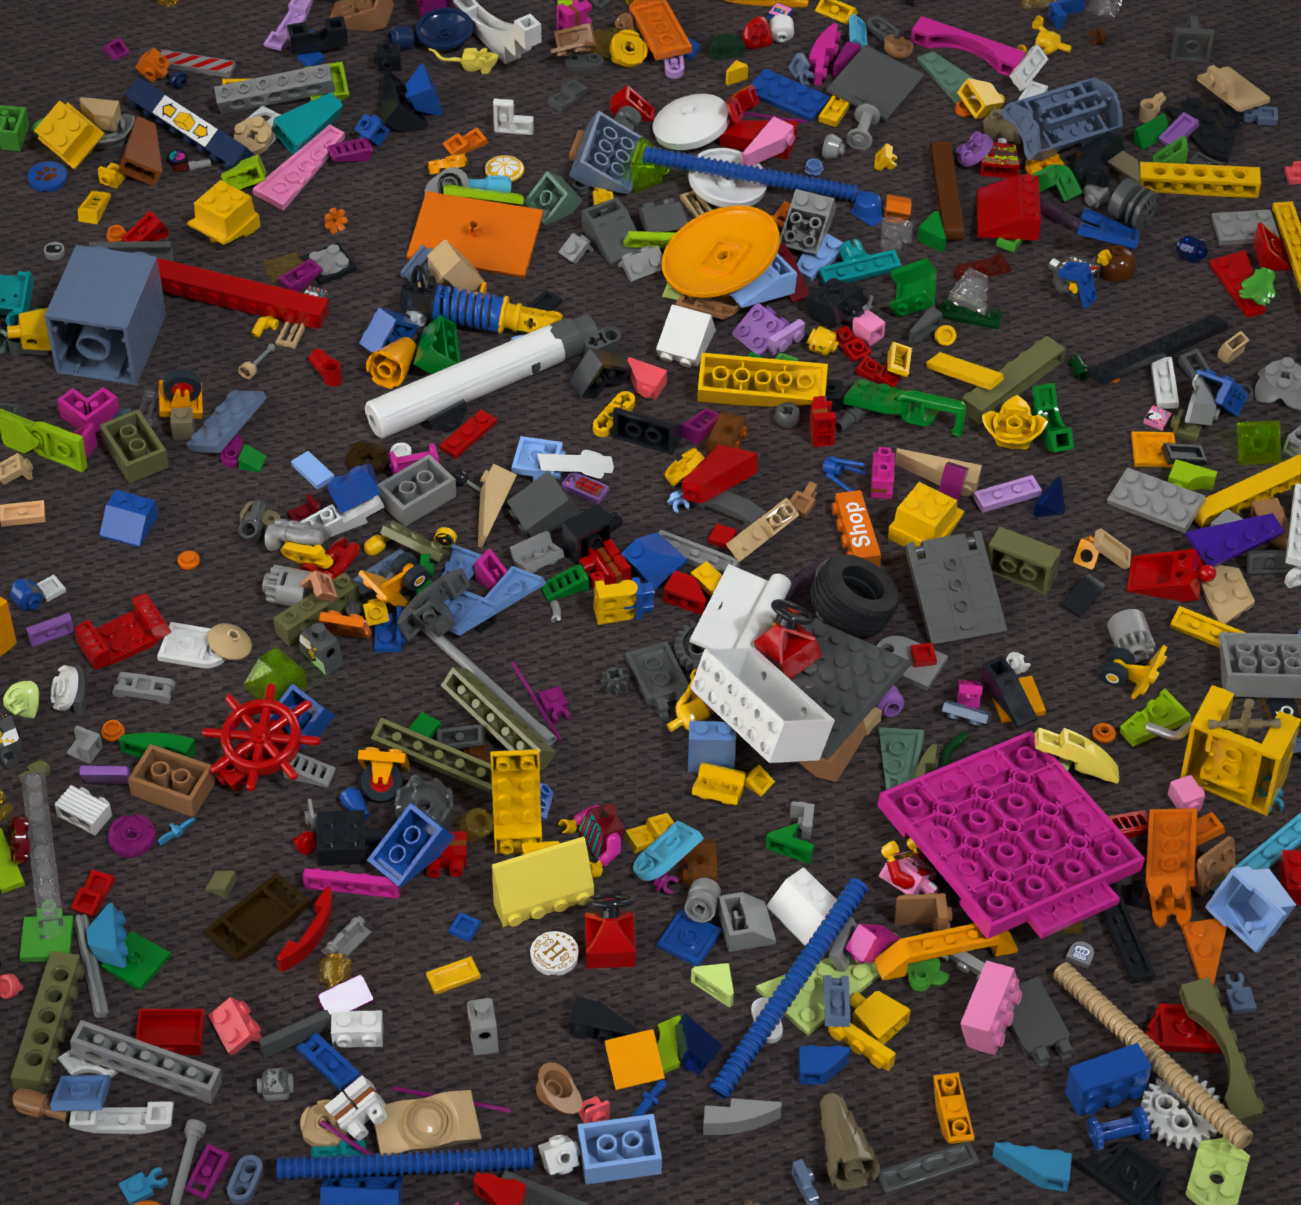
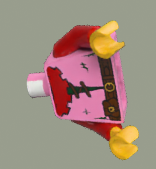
(908, 870)

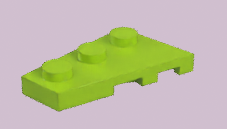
(1162, 711)

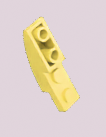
(1086, 754)

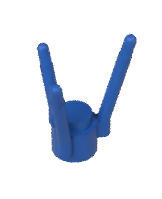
(835, 466)

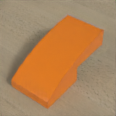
(463, 144)

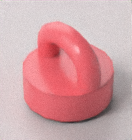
(9, 986)

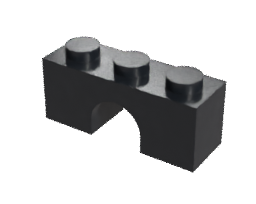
(330, 36)

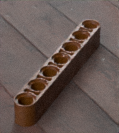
(947, 190)

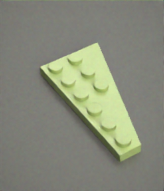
(808, 1007)

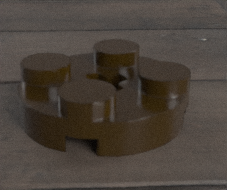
(375, 451)

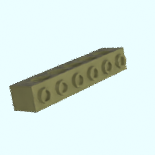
(495, 714)
(58, 967)

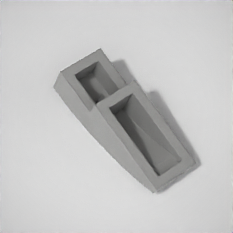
(740, 1116)

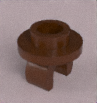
(1101, 36)

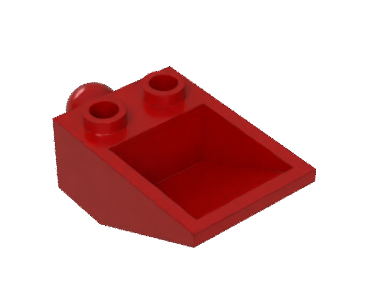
(1169, 575)

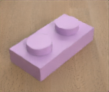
(781, 340)

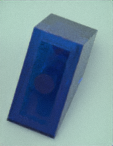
(695, 1045)

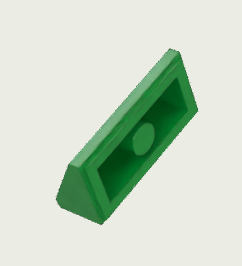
(1150, 131)

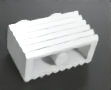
(83, 809)

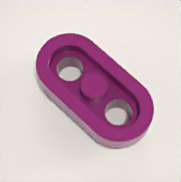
(233, 448)

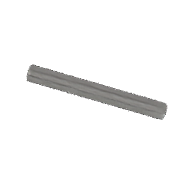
(91, 968)

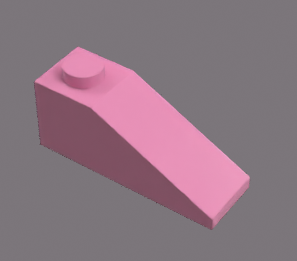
(770, 141)

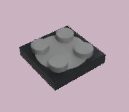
(333, 261)

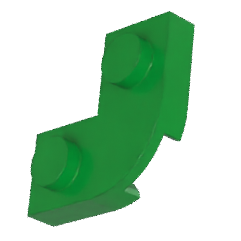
(1062, 177)

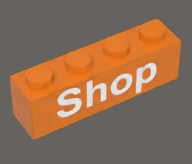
(856, 526)

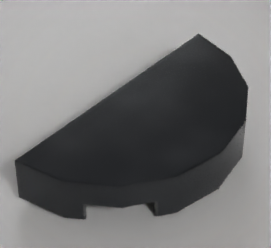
(450, 417)

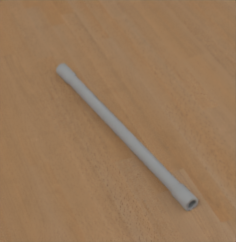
(466, 663)

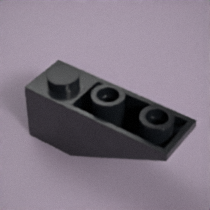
(1007, 691)
(597, 1021)

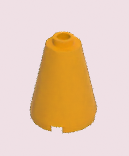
(391, 362)

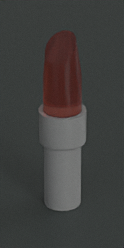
(192, 165)

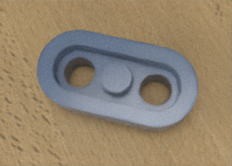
(245, 1181)

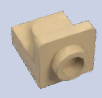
(15, 467)

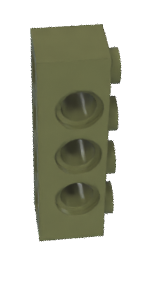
(307, 611)

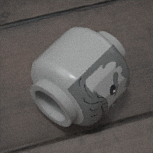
(275, 1084)

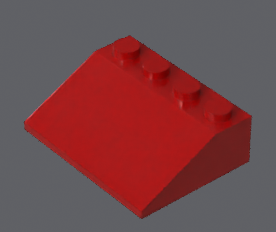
(1010, 209)

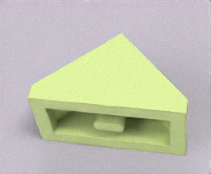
(715, 981)

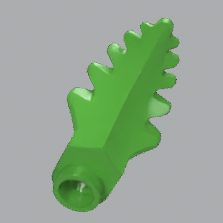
(1259, 286)

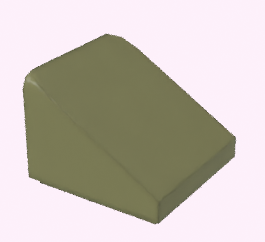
(222, 883)

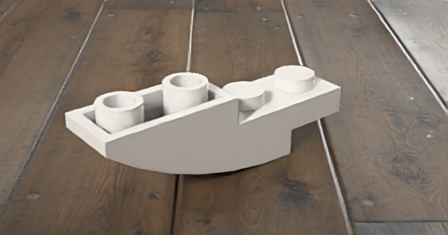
(348, 520)

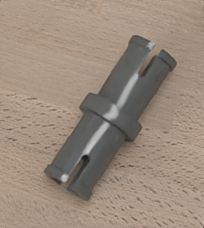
(850, 417)

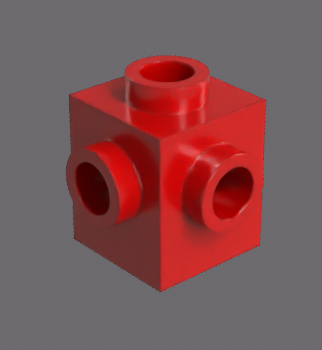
(232, 777)

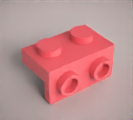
(235, 1025)

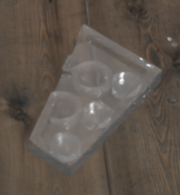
(971, 291)

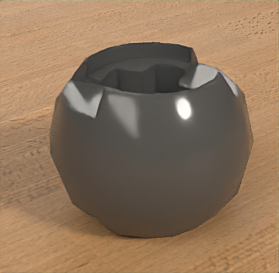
(787, 415)

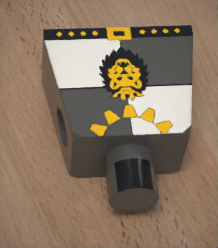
(321, 648)
(9, 741)

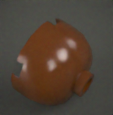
(1121, 265)

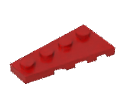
(1232, 272)

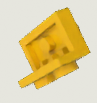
(719, 784)

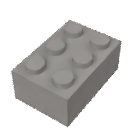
(417, 490)

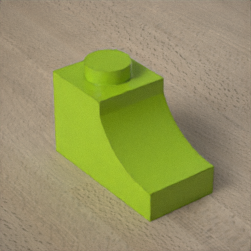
(245, 173)
(1192, 476)

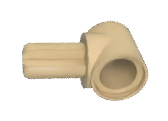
(1150, 107)

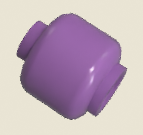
(891, 703)

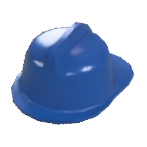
(868, 207)

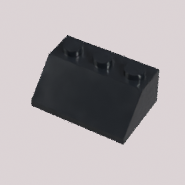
(646, 430)

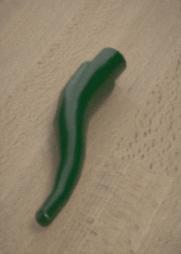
(951, 746)

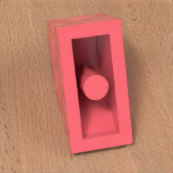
(646, 378)

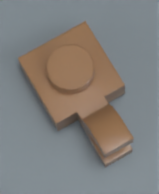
(804, 501)

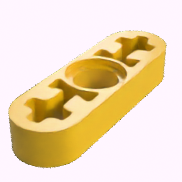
(604, 416)

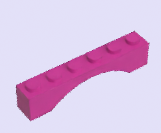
(936, 34)

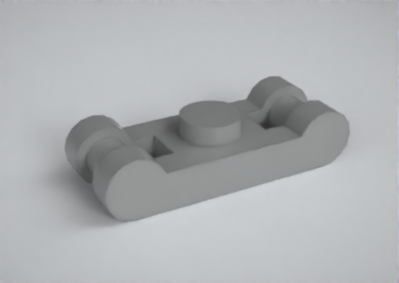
(144, 687)

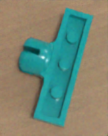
(859, 264)

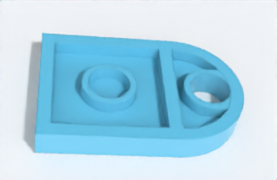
(666, 851)

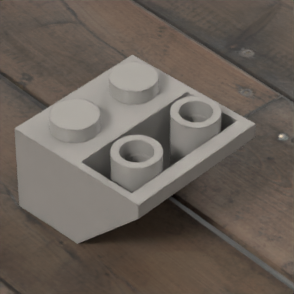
(745, 922)

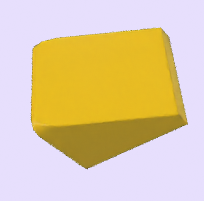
(736, 72)
(758, 780)

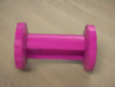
(400, 463)

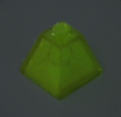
(643, 174)
(1258, 442)

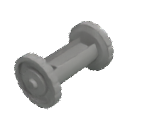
(860, 137)

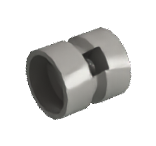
(702, 900)

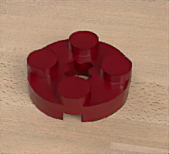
(18, 842)

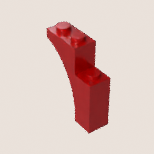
(499, 1190)

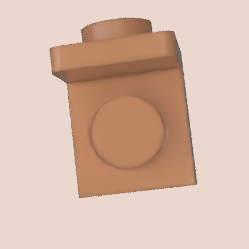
(321, 585)

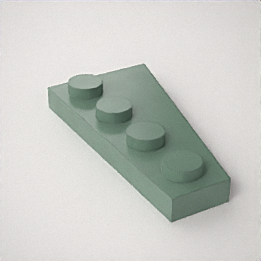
(900, 754)

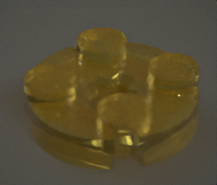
(602, 39)

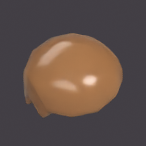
(897, 48)

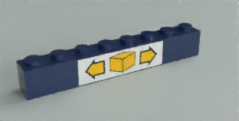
(187, 123)

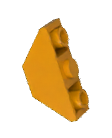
(952, 1109)

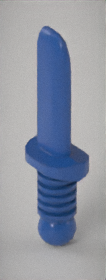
(650, 1098)

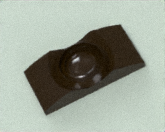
(258, 918)

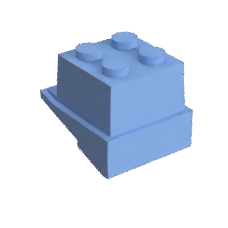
(1251, 905)

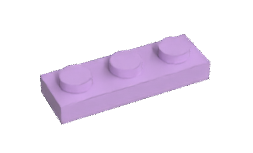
(1007, 493)

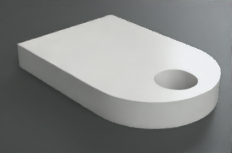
(188, 647)

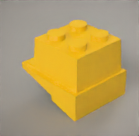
(68, 133)
(224, 214)
(924, 516)

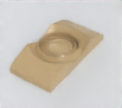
(428, 1123)

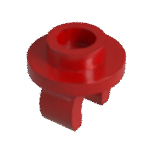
(306, 842)

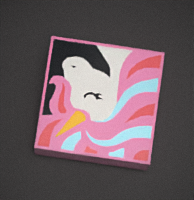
(1157, 418)

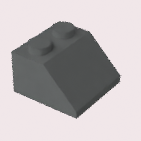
(661, 216)

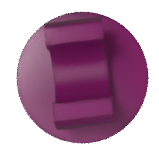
(661, 882)

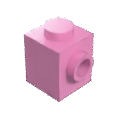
(868, 327)
(1186, 793)

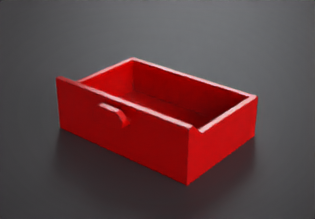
(172, 1029)

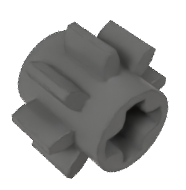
(614, 680)

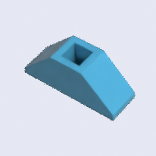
(107, 937)

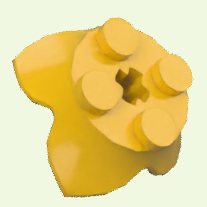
(1014, 424)

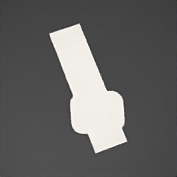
(588, 463)

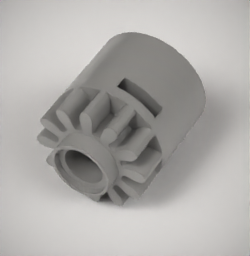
(284, 585)
(1131, 631)

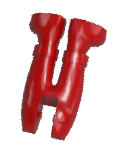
(341, 557)

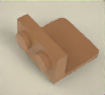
(574, 39)
(1214, 866)
(923, 909)

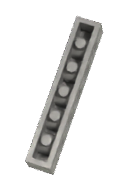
(274, 89)
(146, 1062)

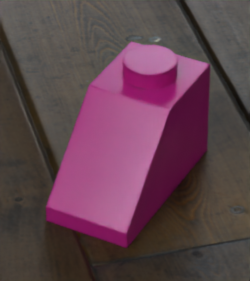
(870, 941)

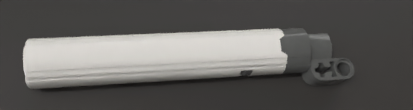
(487, 372)

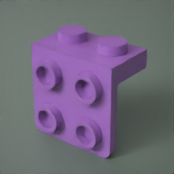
(757, 328)

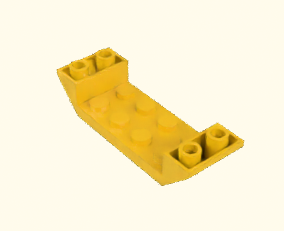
(516, 799)

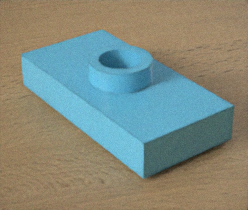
(857, 30)

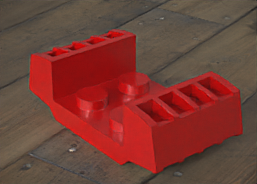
(122, 636)

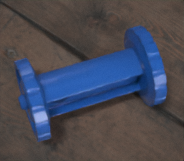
(1118, 1128)

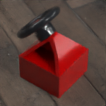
(788, 643)
(610, 932)

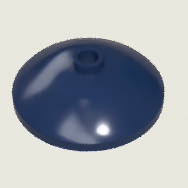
(444, 28)

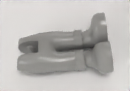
(295, 531)

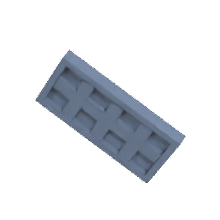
(226, 421)

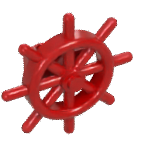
(266, 745)

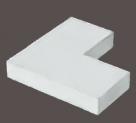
(507, 122)

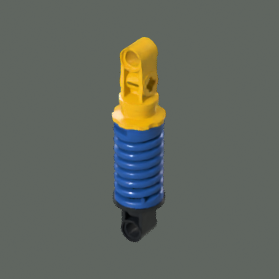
(474, 311)

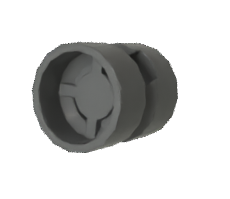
(628, 117)

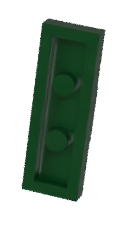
(965, 315)

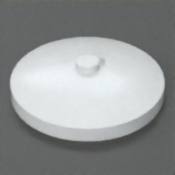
(691, 122)
(725, 191)

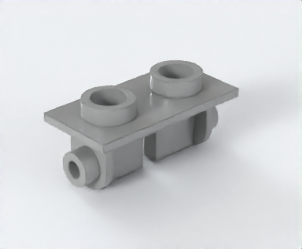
(348, 938)

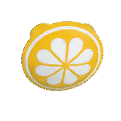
(505, 166)

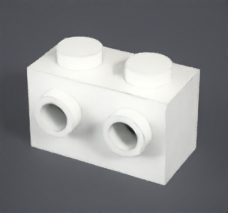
(357, 1029)

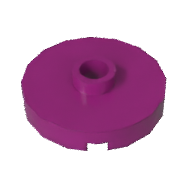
(131, 826)

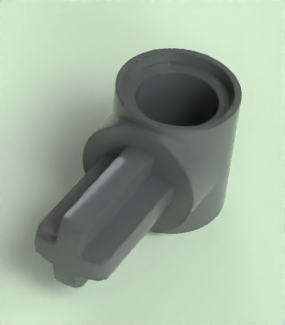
(253, 521)

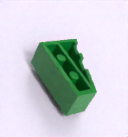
(438, 346)

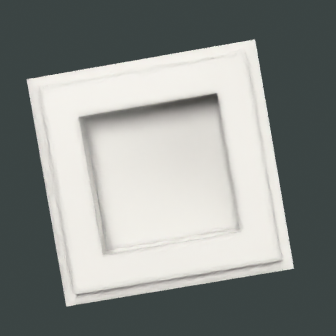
(51, 588)

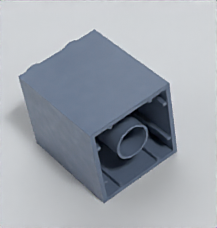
(106, 314)

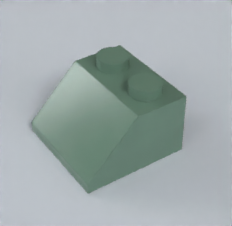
(553, 197)

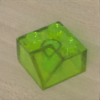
(277, 669)

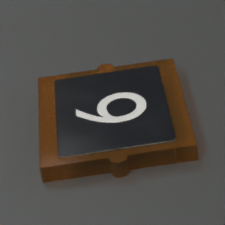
(1287, 705)

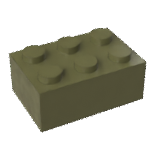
(134, 446)
(1023, 560)

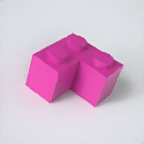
(95, 409)

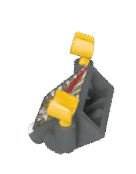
(1069, 287)

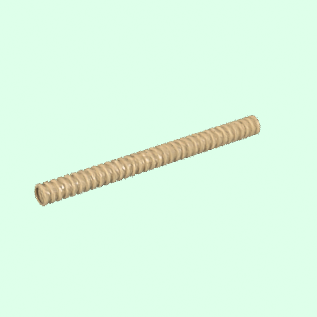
(1161, 1063)

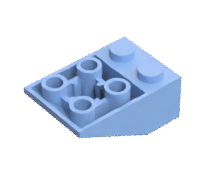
(775, 282)

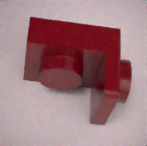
(304, 511)

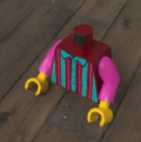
(601, 832)

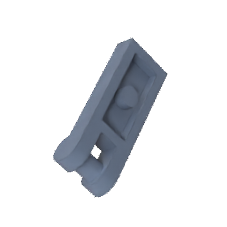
(836, 1001)

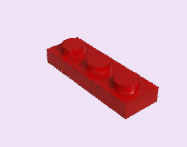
(468, 434)

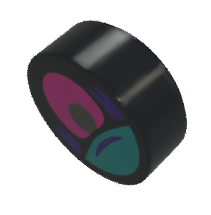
(177, 157)

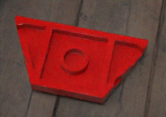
(1179, 1033)

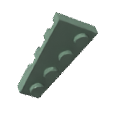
(944, 74)

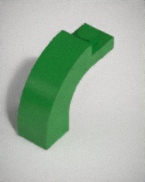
(1055, 435)

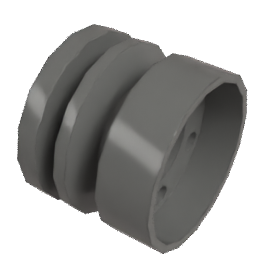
(1133, 203)

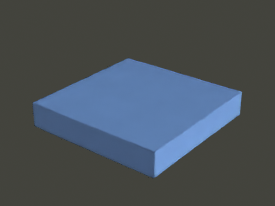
(80, 1093)

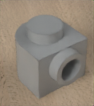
(1095, 195)

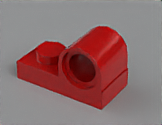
(147, 228)

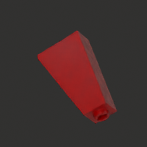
(742, 133)
(718, 473)

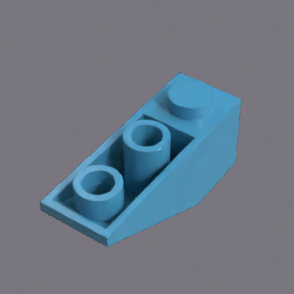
(1042, 1167)

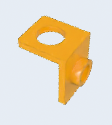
(1086, 543)

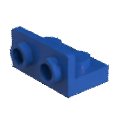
(389, 635)

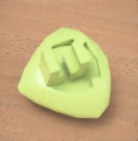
(22, 699)

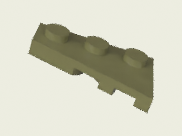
(413, 540)

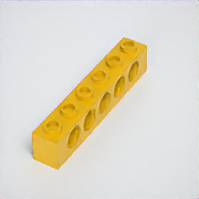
(1201, 179)

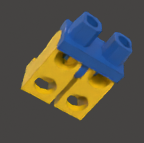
(622, 600)

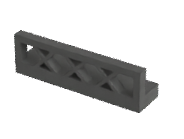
(159, 249)

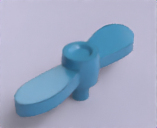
(176, 830)

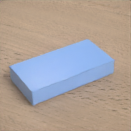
(312, 470)

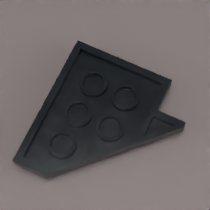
(1216, 126)

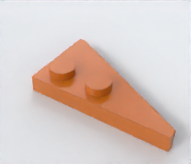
(1205, 946)

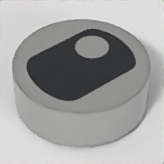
(54, 251)

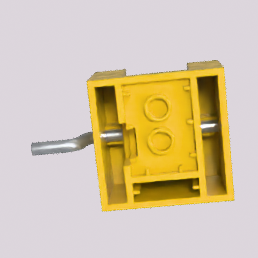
(1233, 763)

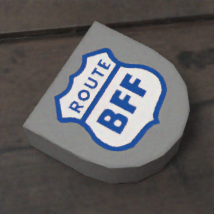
(1080, 954)

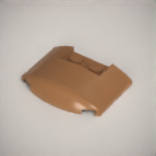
(718, 307)

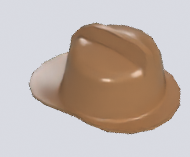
(558, 1089)

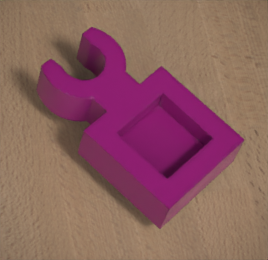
(554, 701)

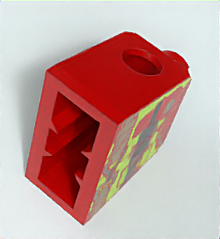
(1001, 160)

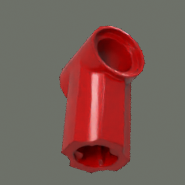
(327, 367)

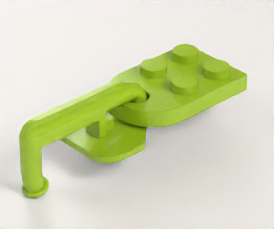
(44, 439)

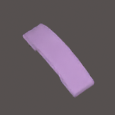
(297, 13)

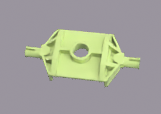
(1219, 1158)

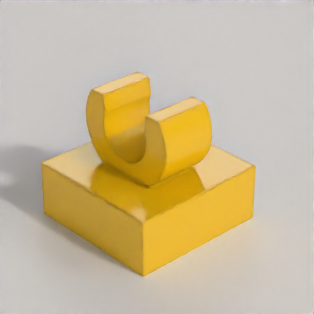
(885, 158)

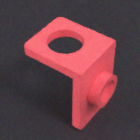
(596, 1113)

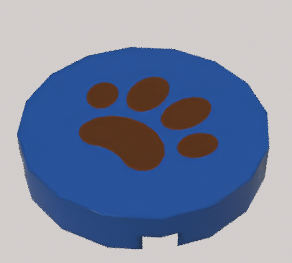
(47, 176)

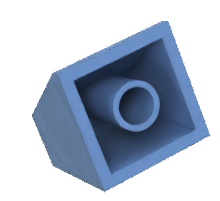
(712, 744)

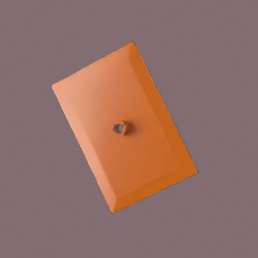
(488, 233)

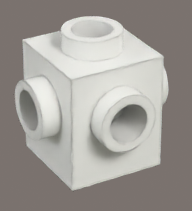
(559, 1154)

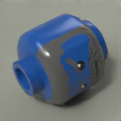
(26, 594)

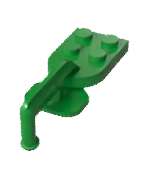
(897, 401)

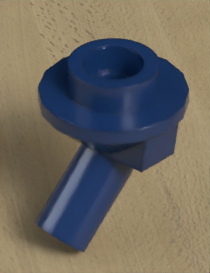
(178, 79)

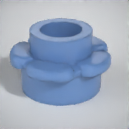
(813, 167)

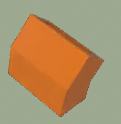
(897, 207)

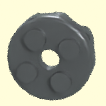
(429, 793)

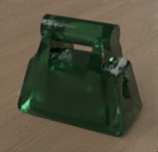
(726, 46)

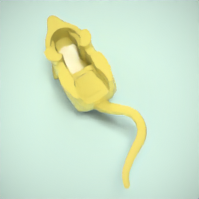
(473, 60)

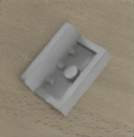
(642, 264)
(536, 553)

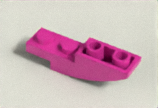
(823, 52)

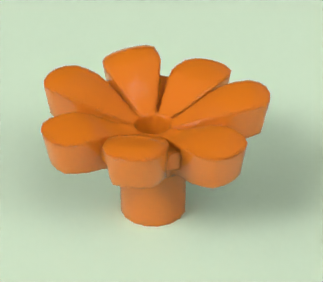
(334, 220)

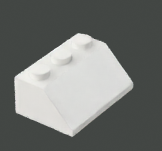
(801, 904)

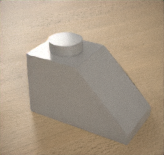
(1202, 404)

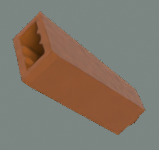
(142, 153)

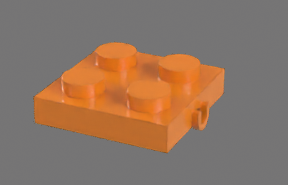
(345, 625)

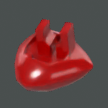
(757, 34)

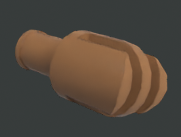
(36, 1105)

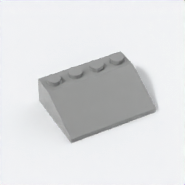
(1261, 664)

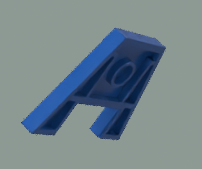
(1108, 230)

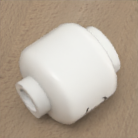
(781, 28)

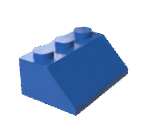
(362, 1190)

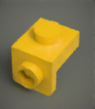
(110, 175)
(376, 612)

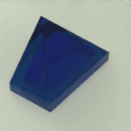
(1051, 501)

